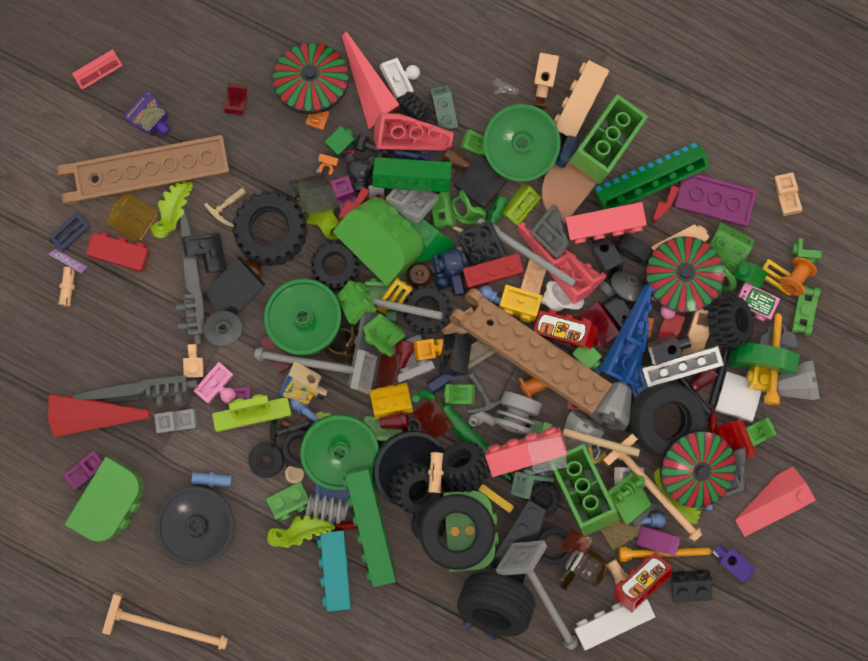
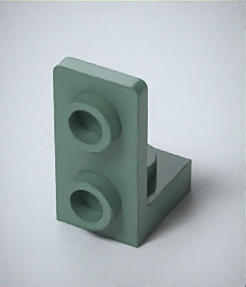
(444, 107)
(524, 481)

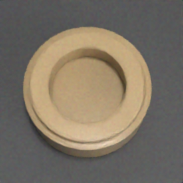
(294, 475)

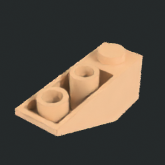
(697, 331)

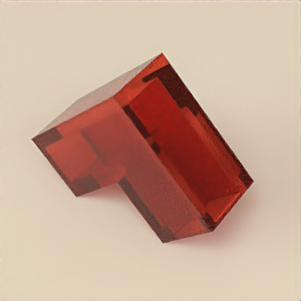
(577, 541)

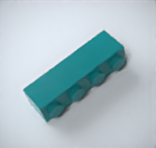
(335, 571)

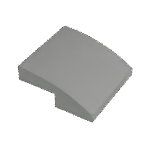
(412, 203)

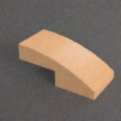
(787, 194)
(533, 277)

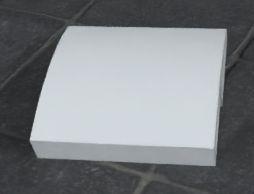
(737, 398)

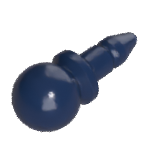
(441, 279)

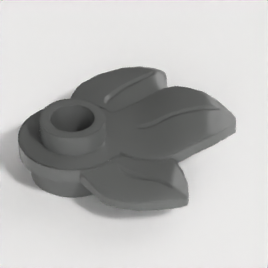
(787, 339)

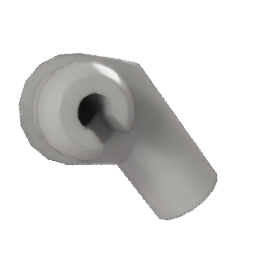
(481, 418)

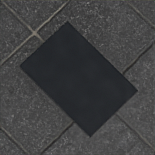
(234, 288)

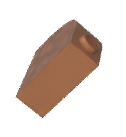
(565, 189)

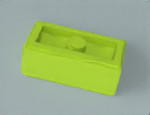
(521, 204)

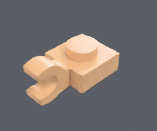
(193, 365)

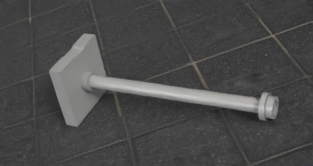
(362, 371)
(522, 559)

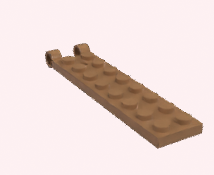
(146, 169)
(532, 353)

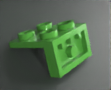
(731, 246)

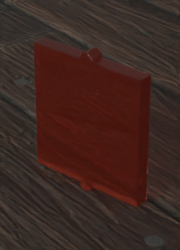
(388, 370)
(433, 418)

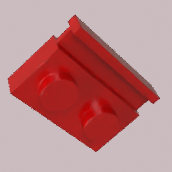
(736, 436)

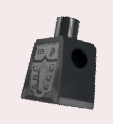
(606, 257)
(658, 348)

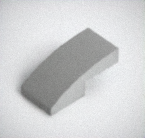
(176, 421)

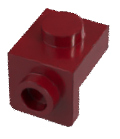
(236, 99)

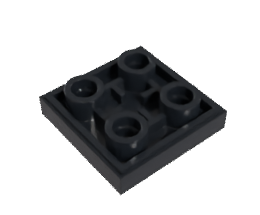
(481, 243)

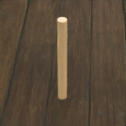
(601, 442)

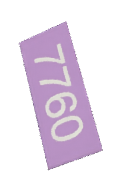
(68, 260)

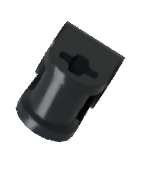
(617, 309)

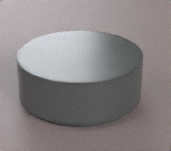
(606, 289)

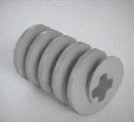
(327, 508)

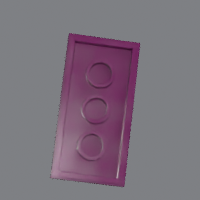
(716, 199)

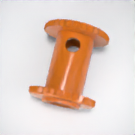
(802, 269)
(531, 387)

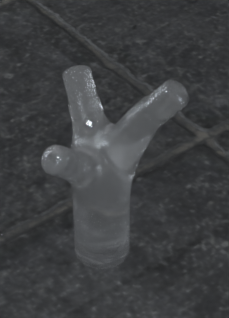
(504, 87)

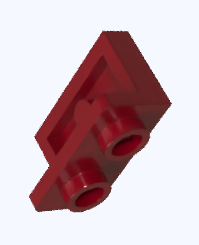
(603, 321)

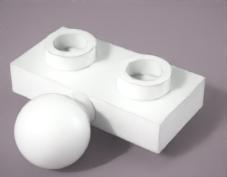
(397, 78)

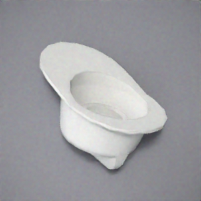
(557, 300)

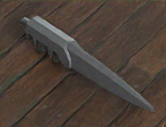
(193, 299)
(143, 390)

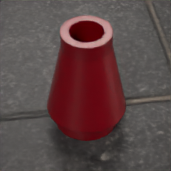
(404, 348)
(703, 378)
(395, 421)

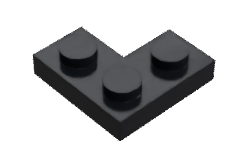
(210, 247)

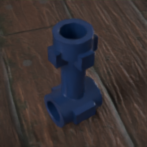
(424, 155)

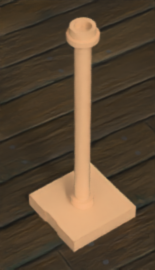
(613, 455)
(116, 613)

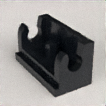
(455, 354)

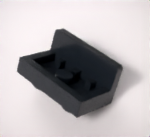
(691, 586)

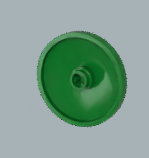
(522, 142)
(303, 317)
(336, 446)

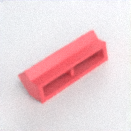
(97, 69)

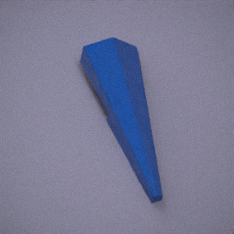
(630, 343)

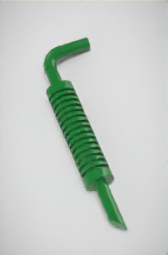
(460, 427)

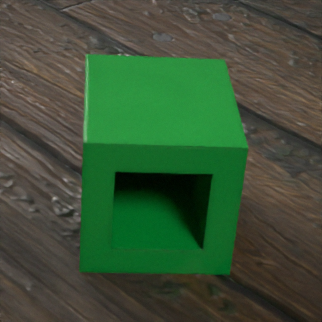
(340, 141)
(750, 274)

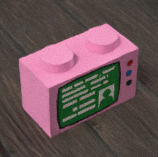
(760, 302)

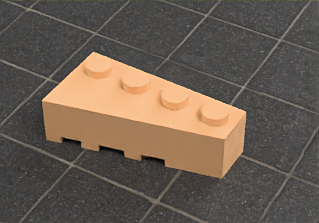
(581, 99)

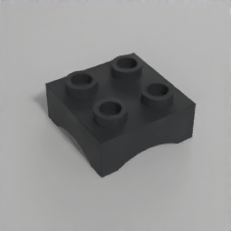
(480, 182)

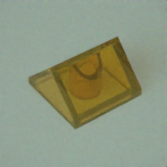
(131, 216)

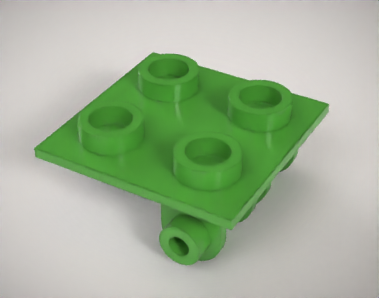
(629, 497)

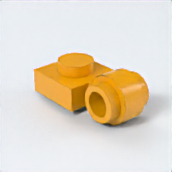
(426, 348)

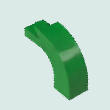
(764, 356)

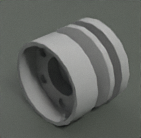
(517, 413)

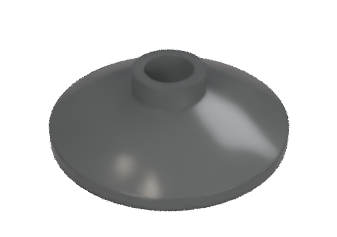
(627, 285)
(222, 335)

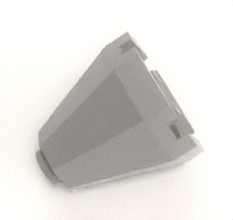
(799, 384)
(614, 407)
(578, 422)

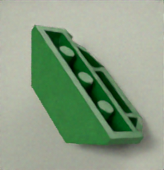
(433, 240)

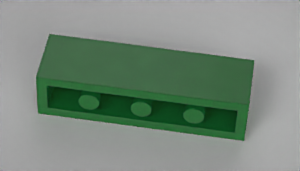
(412, 174)

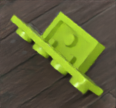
(251, 412)

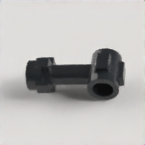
(361, 143)

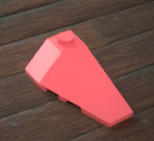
(407, 133)
(778, 499)

